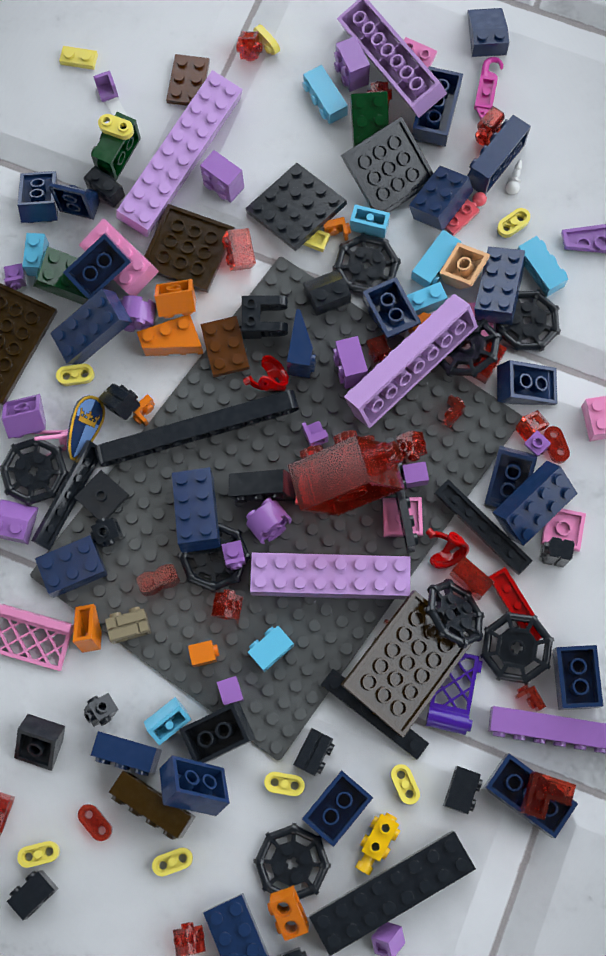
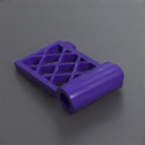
(454, 718)

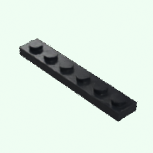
(64, 500)
(406, 520)
(483, 527)
(411, 742)

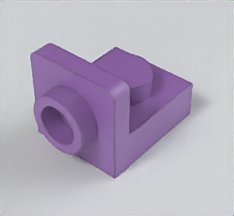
(14, 276)
(537, 443)
(233, 555)

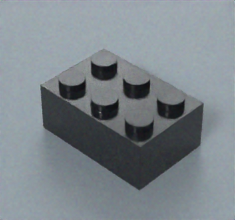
(217, 733)

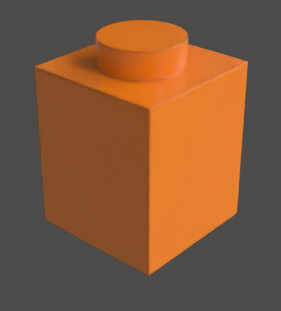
(203, 653)

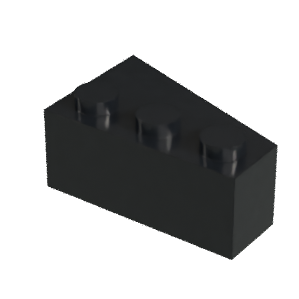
(261, 486)

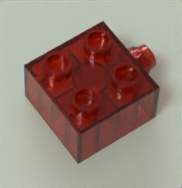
(346, 474)

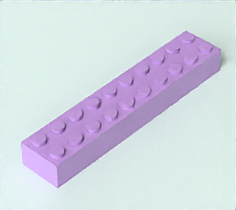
(179, 153)

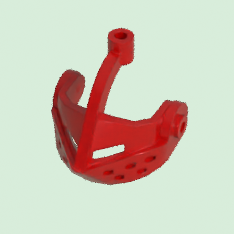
(274, 370)
(445, 558)

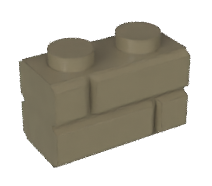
(127, 625)

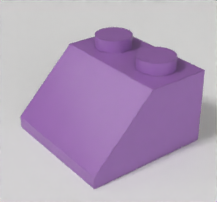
(24, 416)
(16, 521)

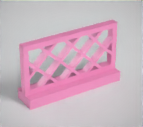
(38, 621)

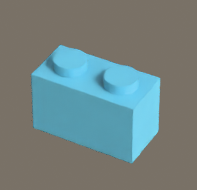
(369, 221)
(34, 248)
(428, 298)
(270, 648)
(167, 721)

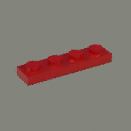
(512, 597)

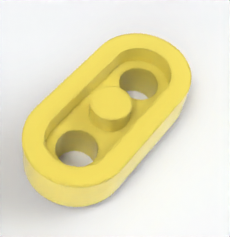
(268, 41)
(114, 127)
(512, 223)
(75, 372)
(405, 784)
(284, 785)
(39, 854)
(173, 862)

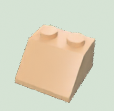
(463, 266)

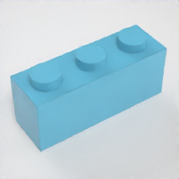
(325, 94)
(543, 266)
(429, 267)

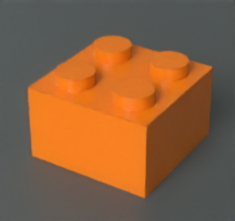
(175, 298)

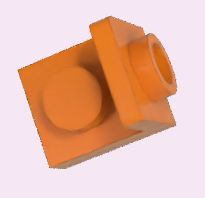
(337, 225)
(145, 408)

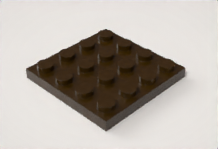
(187, 247)

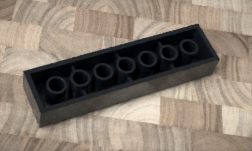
(391, 892)

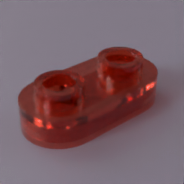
(557, 443)
(93, 824)

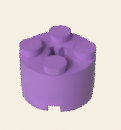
(140, 312)
(268, 521)

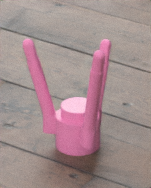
(60, 434)

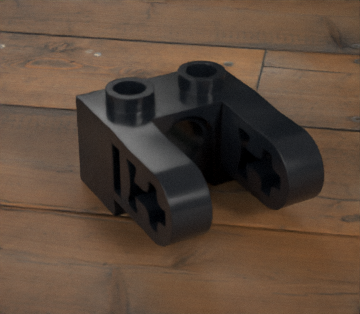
(251, 321)

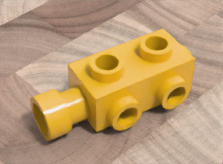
(379, 837)

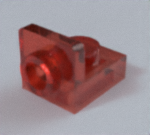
(378, 348)
(455, 411)
(530, 424)
(534, 699)

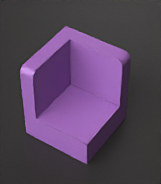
(105, 86)
(314, 433)
(415, 474)
(230, 690)
(388, 939)

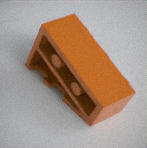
(171, 337)

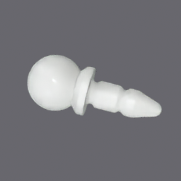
(513, 186)

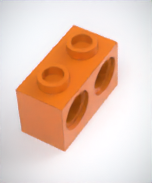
(293, 912)

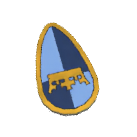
(84, 424)

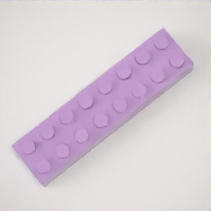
(392, 56)
(411, 360)
(330, 576)

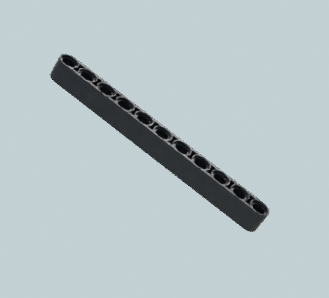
(196, 428)

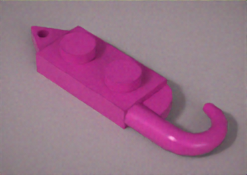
(486, 87)

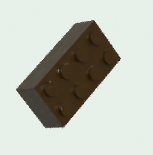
(148, 802)

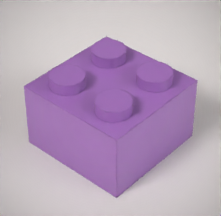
(352, 64)
(222, 176)
(350, 361)

